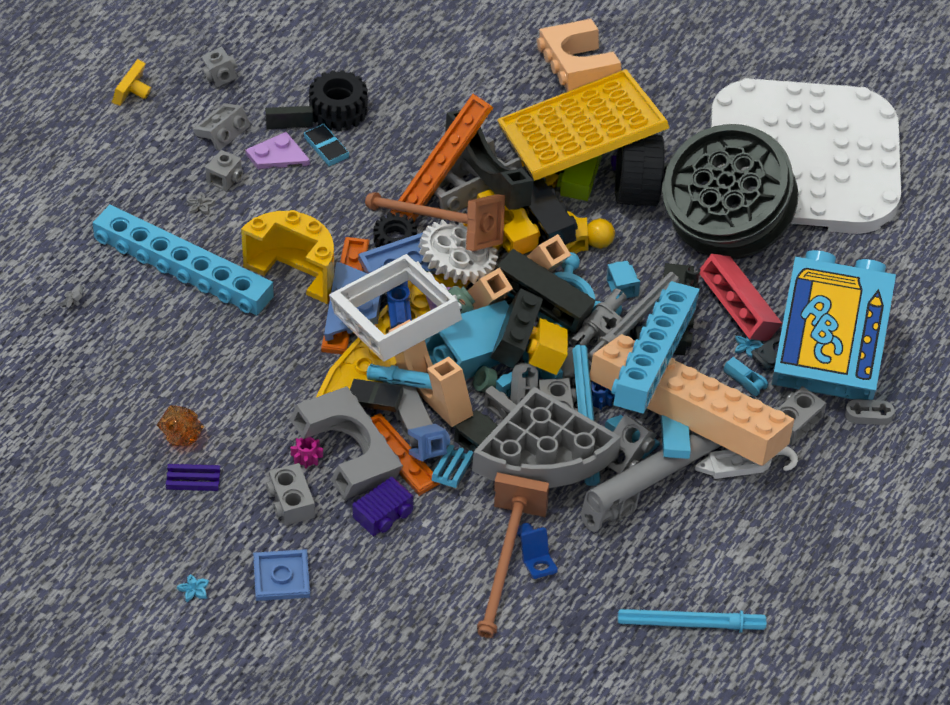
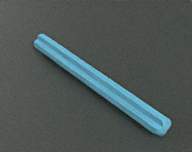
(584, 392)

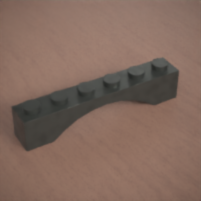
(502, 180)

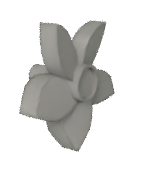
(200, 203)
(72, 297)

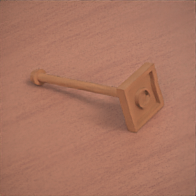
(483, 217)
(519, 496)

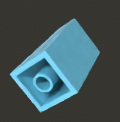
(471, 339)

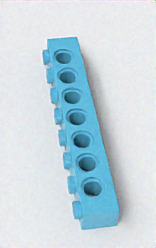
(183, 260)
(655, 347)

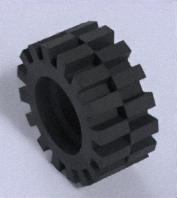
(393, 224)

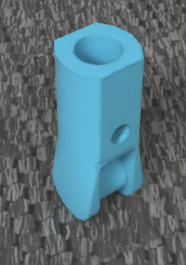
(744, 375)

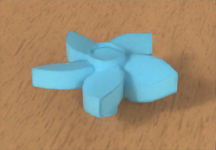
(746, 344)
(194, 588)

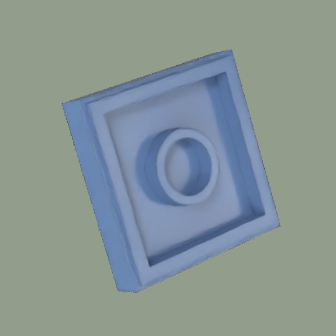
(281, 575)

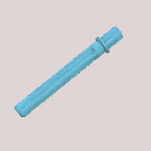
(693, 619)

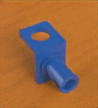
(535, 550)

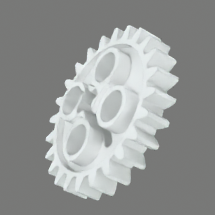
(446, 251)

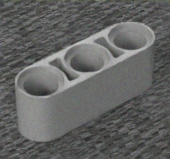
(411, 413)

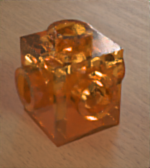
(180, 425)

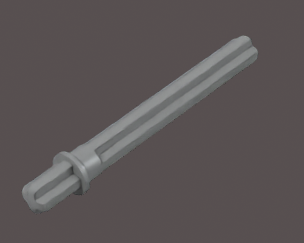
(635, 314)

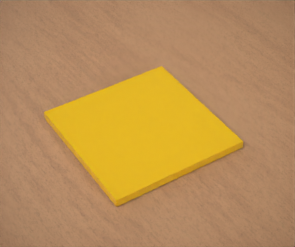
(582, 124)

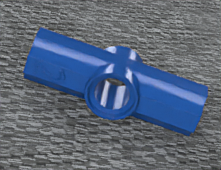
(399, 305)

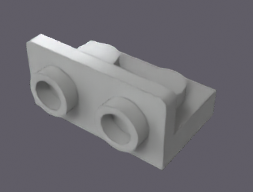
(223, 125)

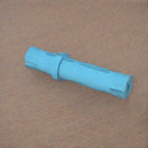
(395, 376)

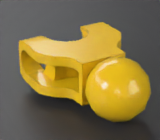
(597, 233)

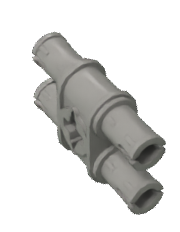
(602, 316)

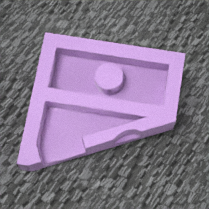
(277, 152)

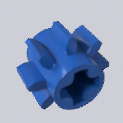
(601, 396)

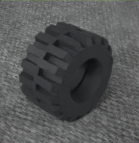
(338, 100)

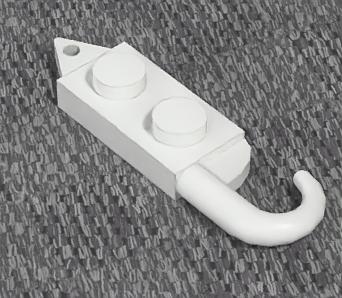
(729, 464)

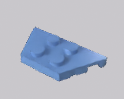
(343, 276)

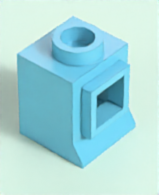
(623, 277)

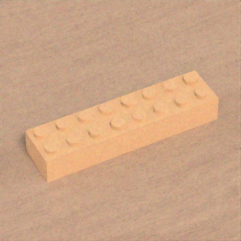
(704, 405)

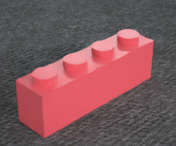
(740, 297)

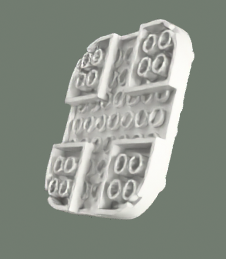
(837, 143)

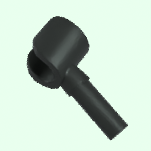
(691, 278)

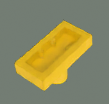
(131, 83)

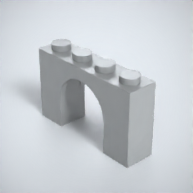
(343, 413)

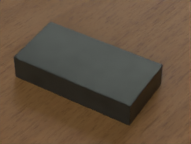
(289, 117)

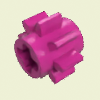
(307, 451)

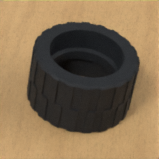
(640, 172)

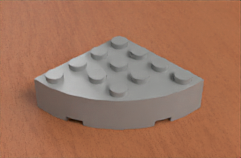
(546, 443)

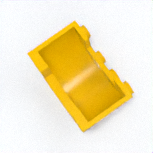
(295, 241)

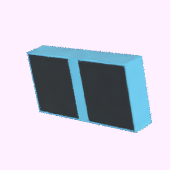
(326, 145)

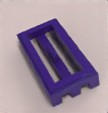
(193, 474)

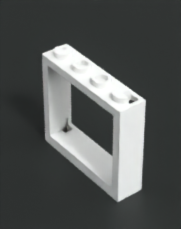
(382, 280)

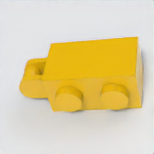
(548, 346)

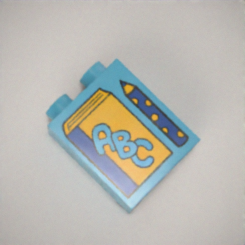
(834, 326)

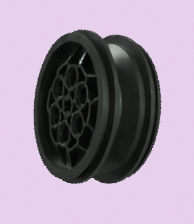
(762, 212)

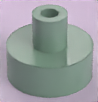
(484, 379)

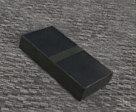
(377, 394)

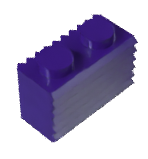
(383, 506)

